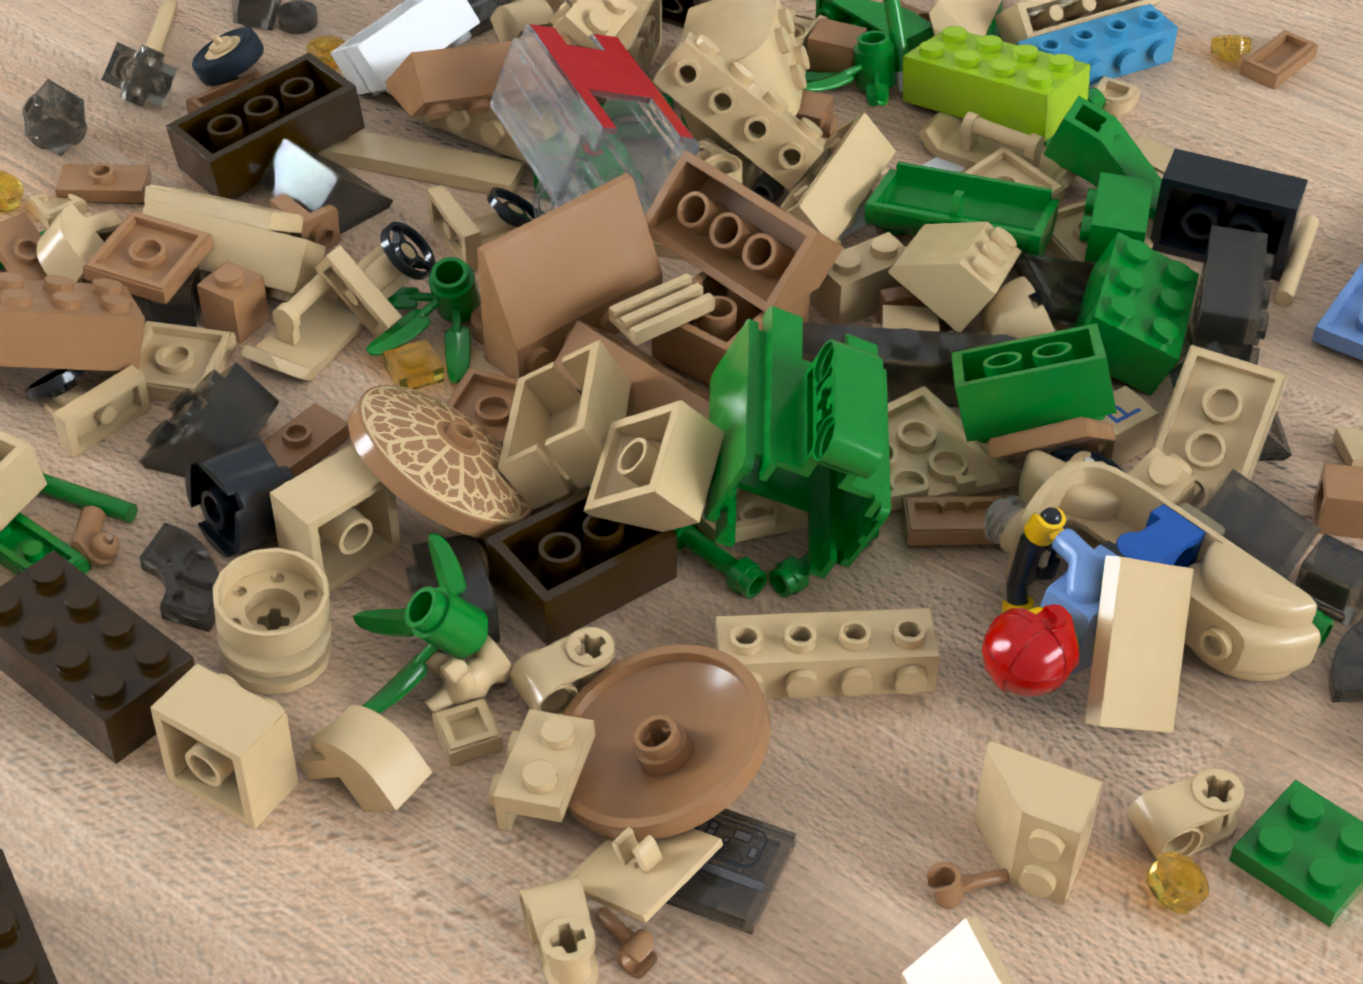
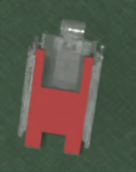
(567, 135)

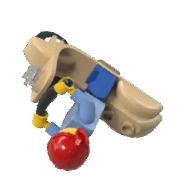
(1087, 507)

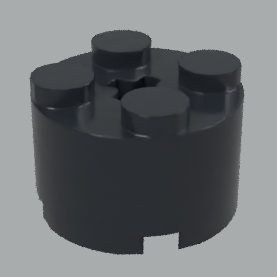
(235, 496)

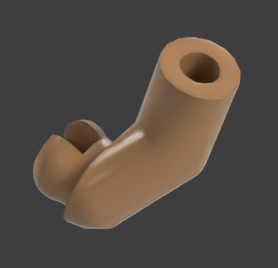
(91, 540)

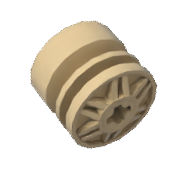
(273, 620)

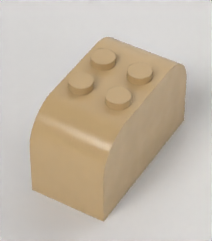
(761, 40)

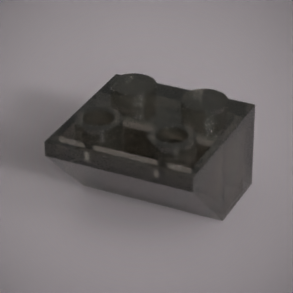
(215, 417)

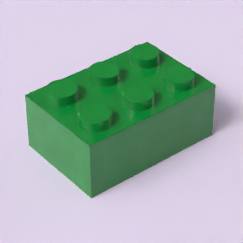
(1140, 310)
(1032, 382)

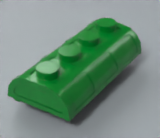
(932, 195)

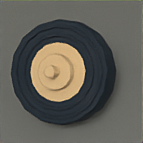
(227, 56)

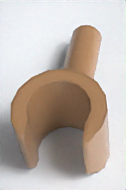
(949, 874)
(636, 953)

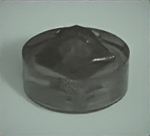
(297, 17)

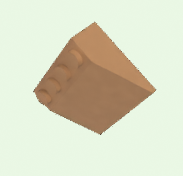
(563, 271)

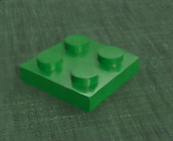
(1306, 852)

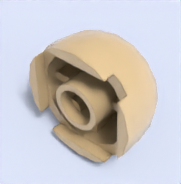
(1013, 313)

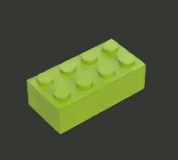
(994, 79)

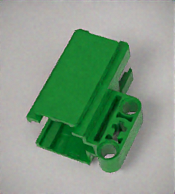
(802, 436)

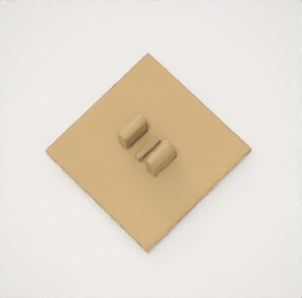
(646, 873)

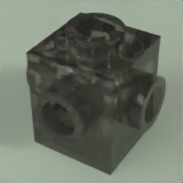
(139, 74)
(54, 118)

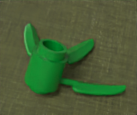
(872, 69)
(455, 298)
(433, 616)

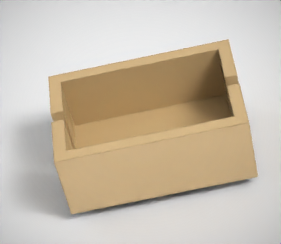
(556, 432)

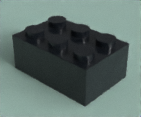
(1227, 194)

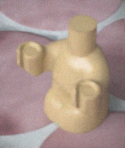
(467, 677)

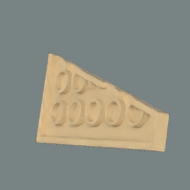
(925, 461)

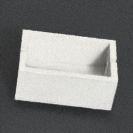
(410, 27)

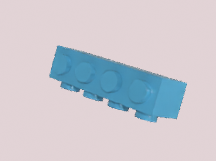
(1115, 42)

